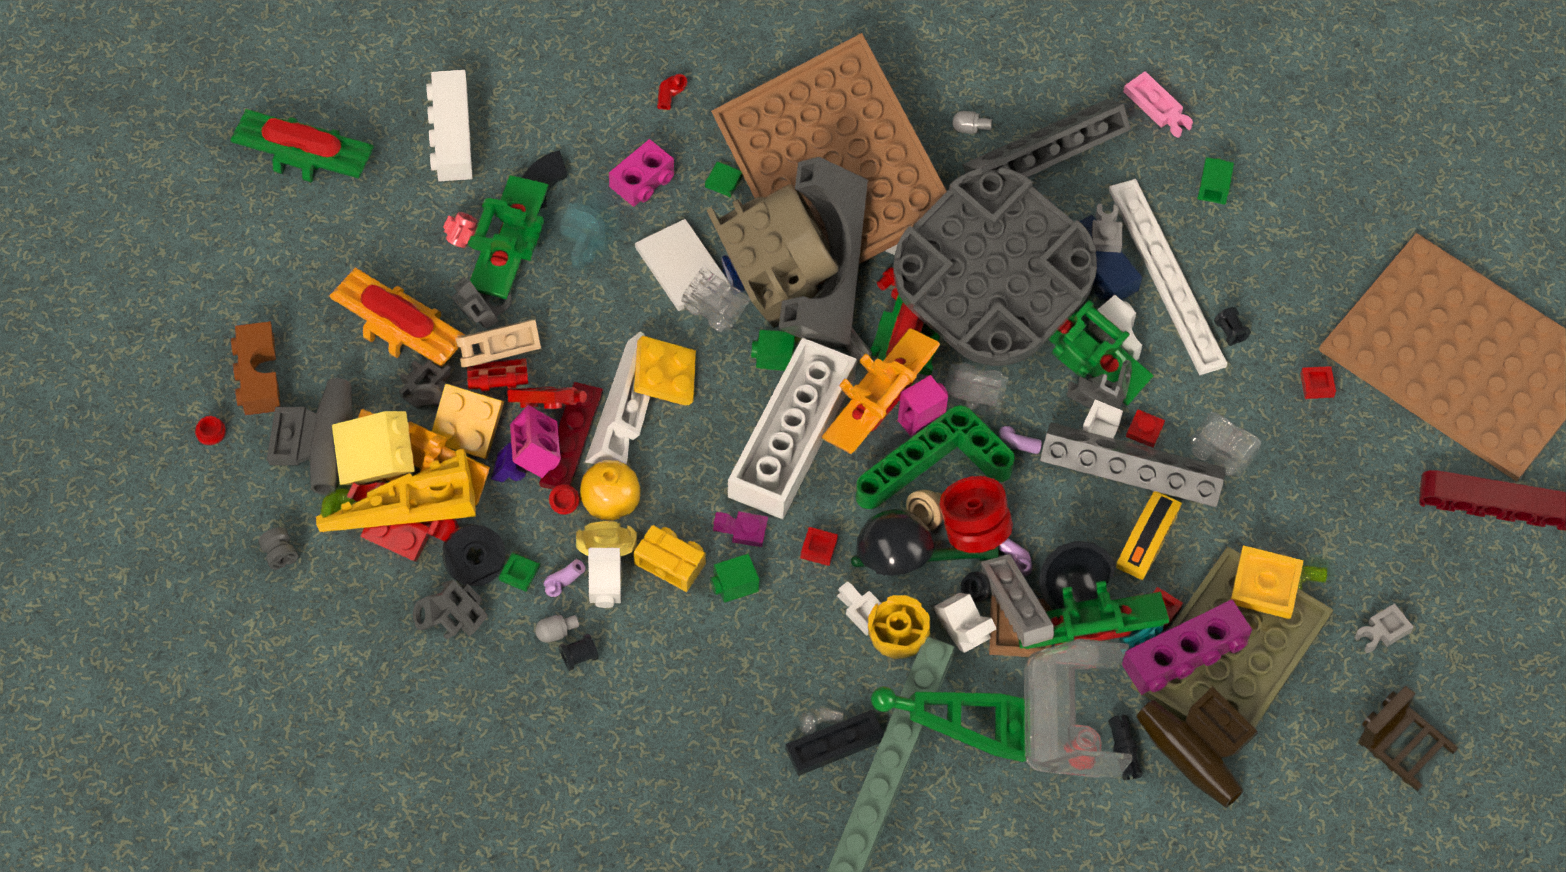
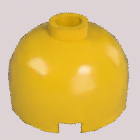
(610, 490)
(898, 626)

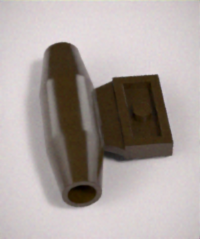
(1201, 742)

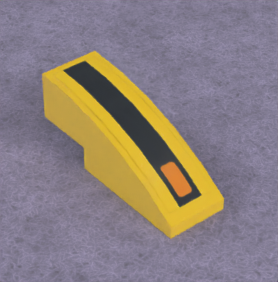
(1148, 535)

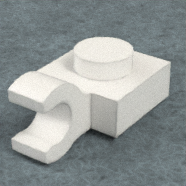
(858, 605)

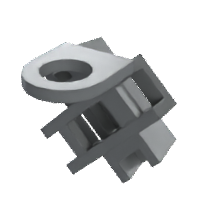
(477, 306)
(431, 388)
(1102, 389)
(440, 605)

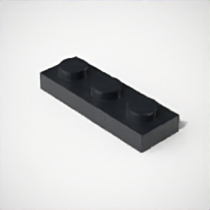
(834, 742)

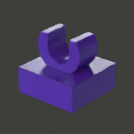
(505, 467)

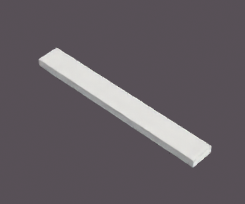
(1168, 277)

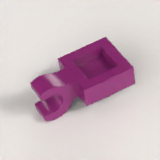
(746, 529)

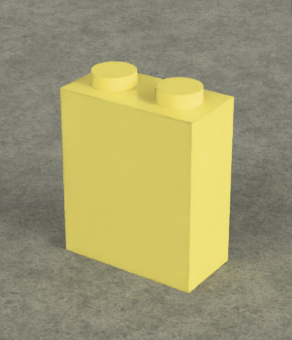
(373, 447)

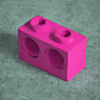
(638, 169)
(535, 441)

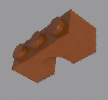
(257, 390)

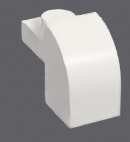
(964, 622)

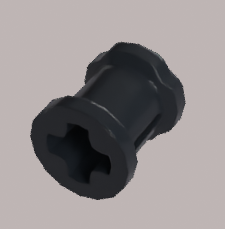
(1232, 326)
(578, 652)

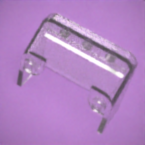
(1051, 730)

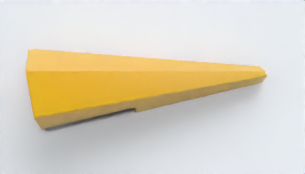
(431, 495)

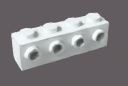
(451, 125)

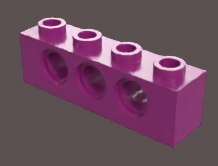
(1222, 620)

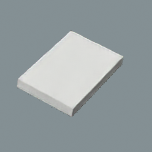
(676, 258)

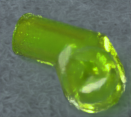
(333, 502)
(1312, 573)

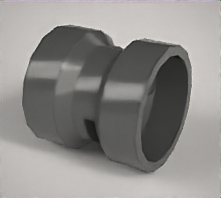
(278, 549)

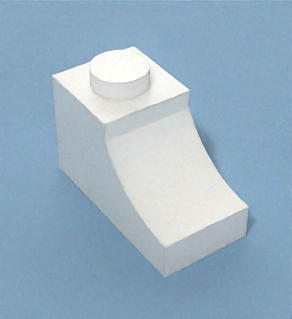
(1122, 316)
(604, 576)

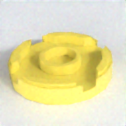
(606, 535)

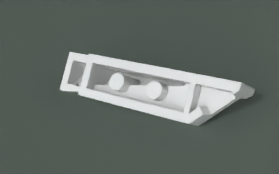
(622, 412)

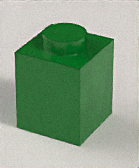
(1215, 180)
(773, 349)
(735, 578)

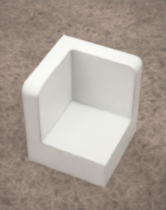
(1103, 419)

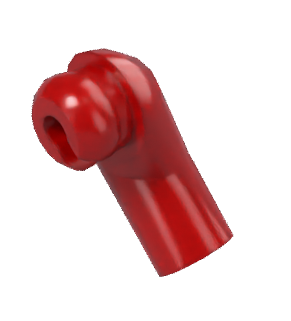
(669, 89)

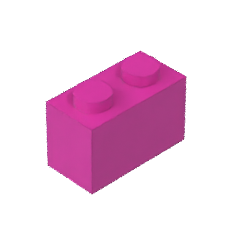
(922, 405)

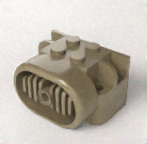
(775, 249)

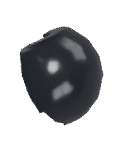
(894, 542)
(1074, 566)

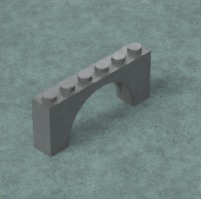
(841, 204)

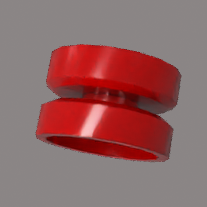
(976, 514)

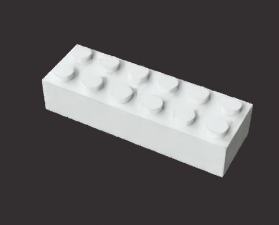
(791, 429)

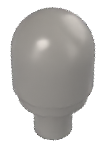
(970, 122)
(555, 628)

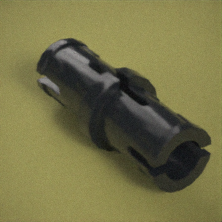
(1125, 744)

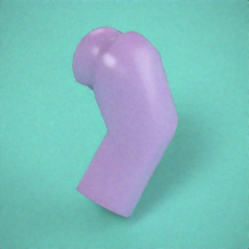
(1019, 442)
(1019, 555)
(563, 577)

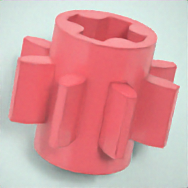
(460, 229)

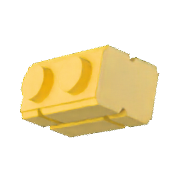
(670, 557)

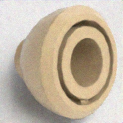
(926, 506)

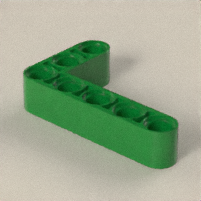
(930, 453)

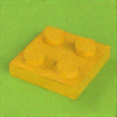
(664, 371)
(467, 420)
(1266, 582)

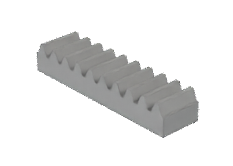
(1017, 600)

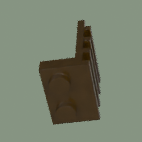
(1389, 724)

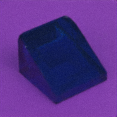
(731, 274)

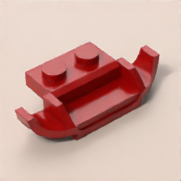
(406, 538)

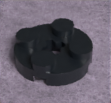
(490, 561)

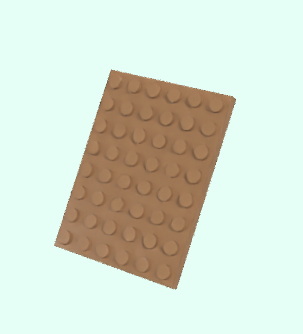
(847, 115)
(1458, 355)

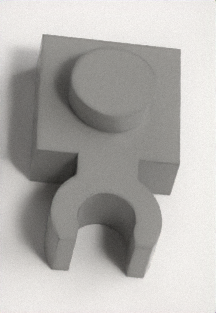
(1107, 232)
(1386, 626)

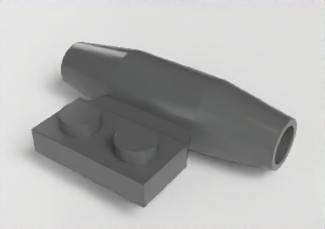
(308, 435)

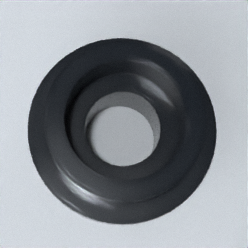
(969, 584)

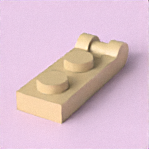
(499, 343)

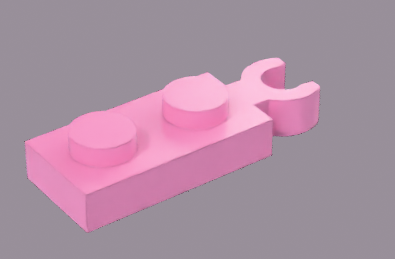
(1157, 103)

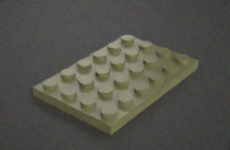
(1258, 671)

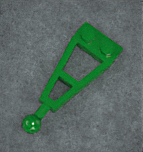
(1009, 717)

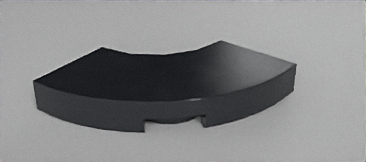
(547, 170)

